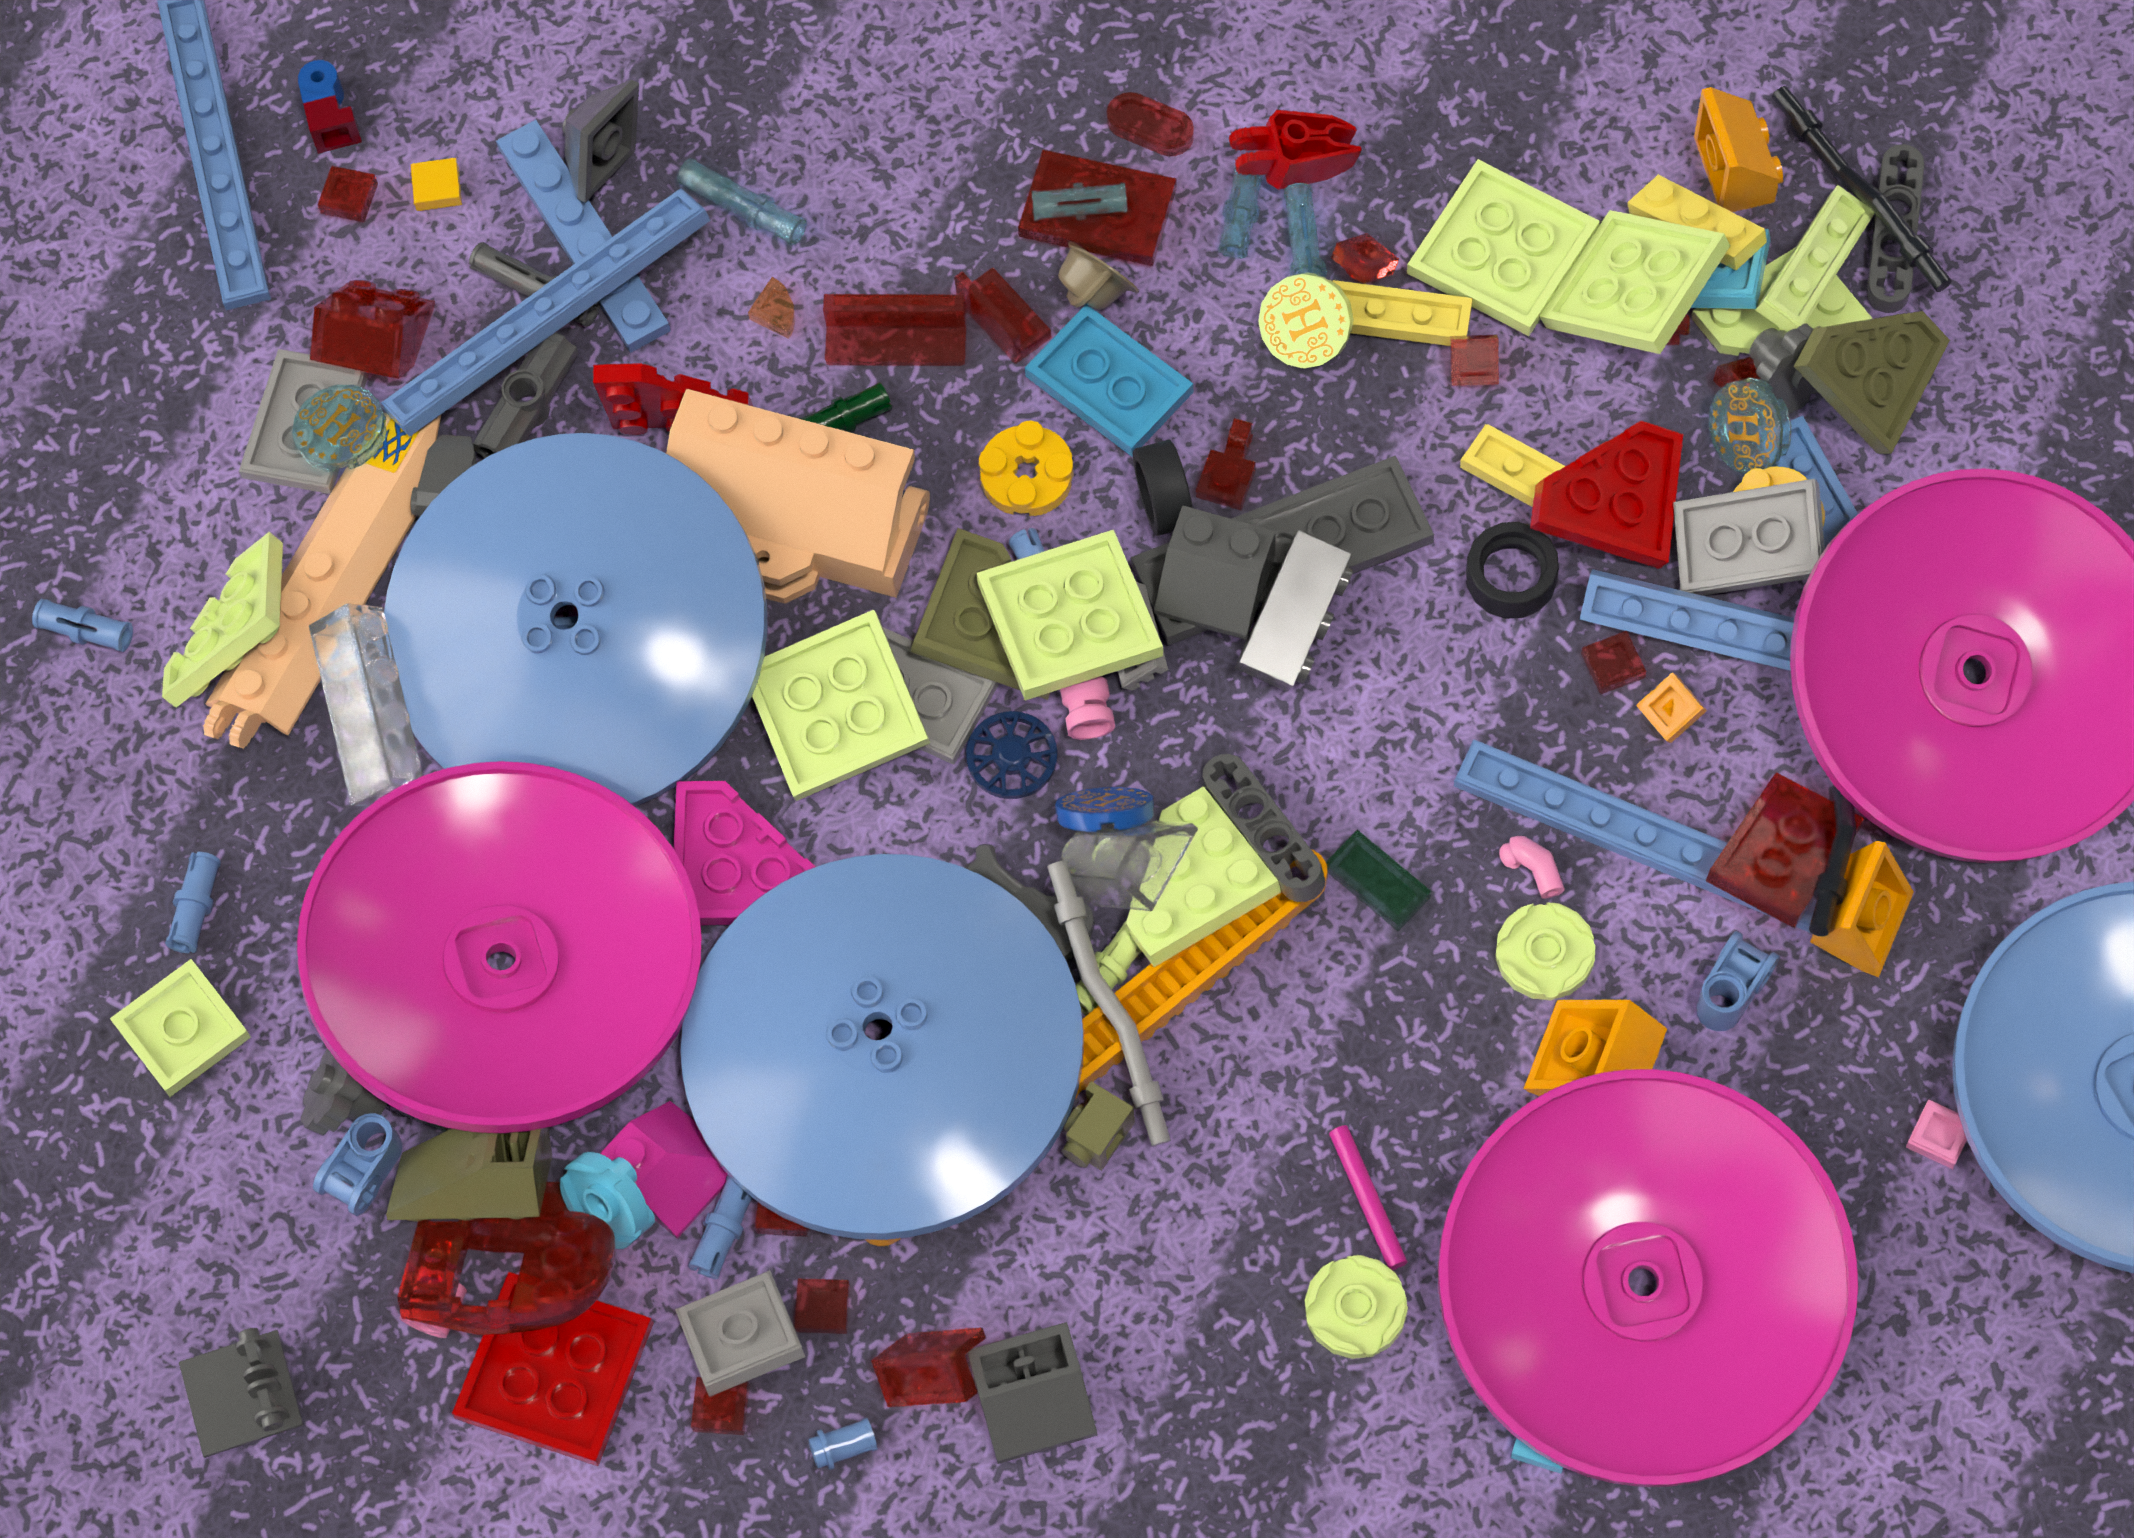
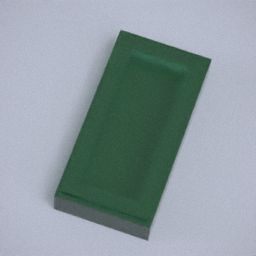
(1377, 880)

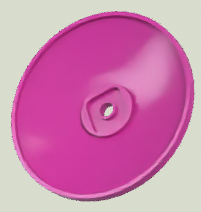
(1989, 574)
(481, 867)
(1743, 1257)

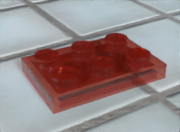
(1118, 235)
(1779, 850)

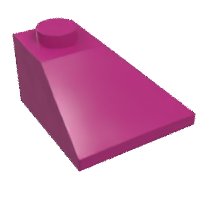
(671, 1165)

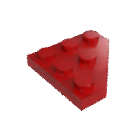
(642, 399)
(1616, 496)

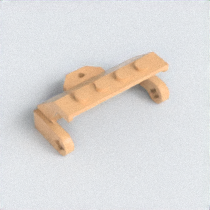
(805, 494)

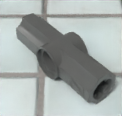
(537, 377)

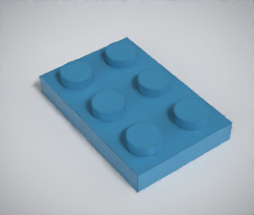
(1109, 380)

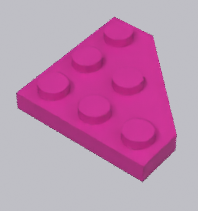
(728, 850)

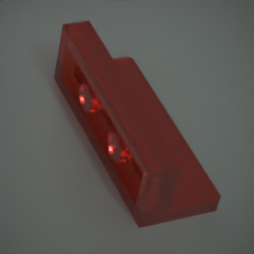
(895, 329)

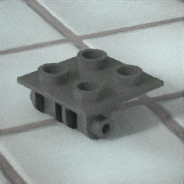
(240, 1392)

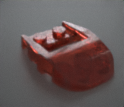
(559, 1278)

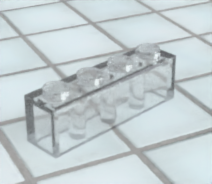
(365, 702)

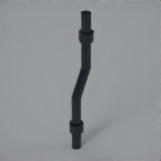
(1914, 247)
(1831, 884)

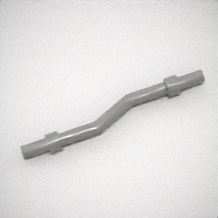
(1146, 1092)

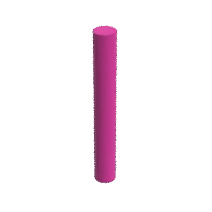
(1368, 1197)

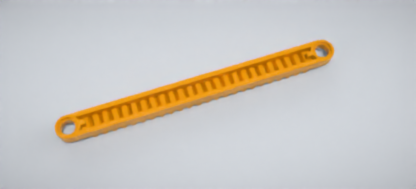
(1166, 989)

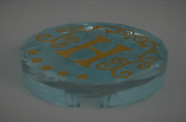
(1749, 425)
(339, 427)

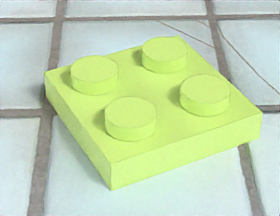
(180, 1028)

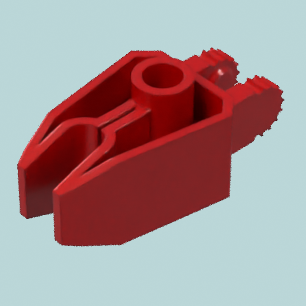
(1296, 148)

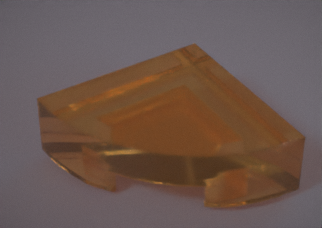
(774, 309)

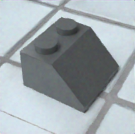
(1215, 572)

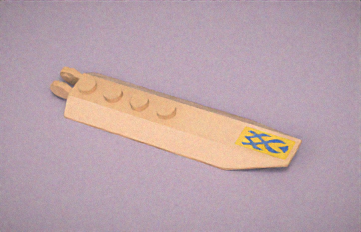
(332, 567)

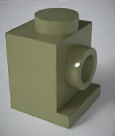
(1097, 1128)

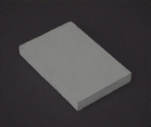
(271, 446)
(1749, 537)
(944, 696)

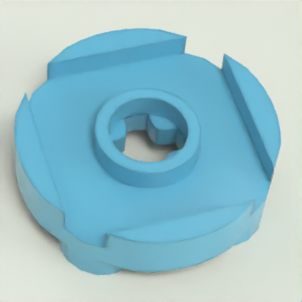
(608, 1192)

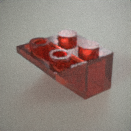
(370, 328)

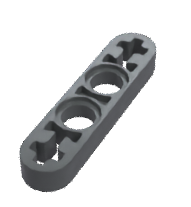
(1911, 195)
(1267, 824)

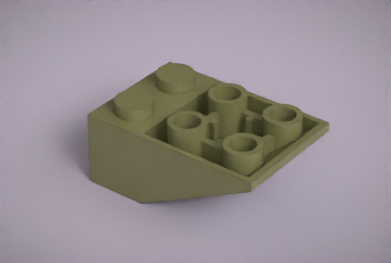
(472, 1176)

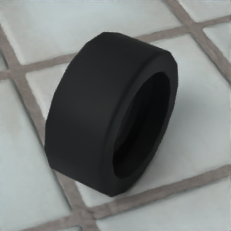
(1161, 484)
(1512, 536)

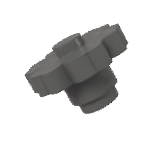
(1775, 358)
(334, 1097)

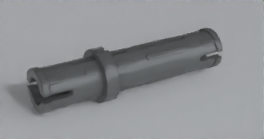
(518, 275)

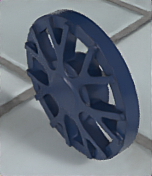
(1011, 754)

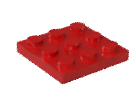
(556, 1382)

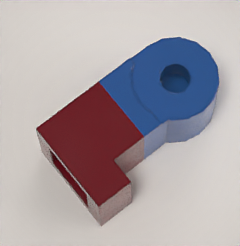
(322, 96)

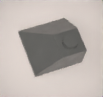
(601, 136)

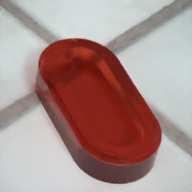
(1150, 124)

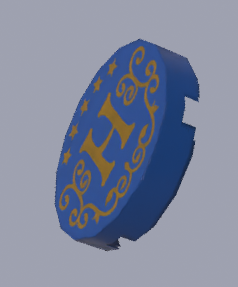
(1094, 807)

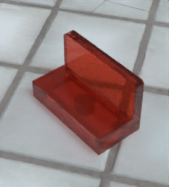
(1002, 314)
(928, 1368)

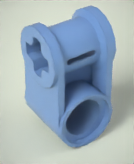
(1739, 976)
(357, 1166)

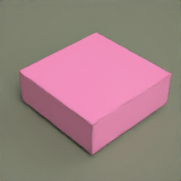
(1938, 1135)

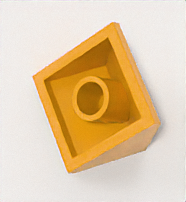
(1870, 910)

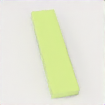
(1815, 260)

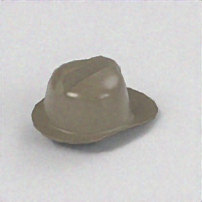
(1091, 280)

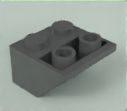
(1032, 1392)

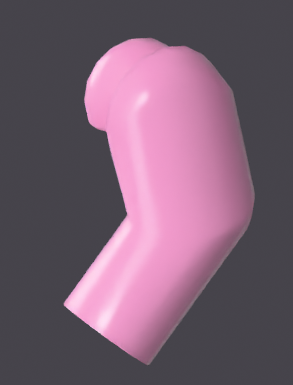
(1537, 859)

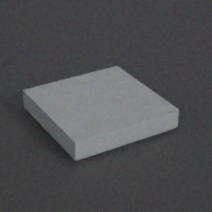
(739, 1333)

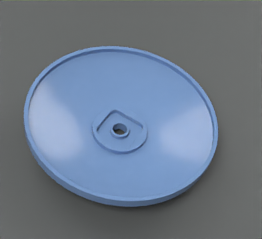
(661, 597)
(2052, 1072)
(896, 1127)

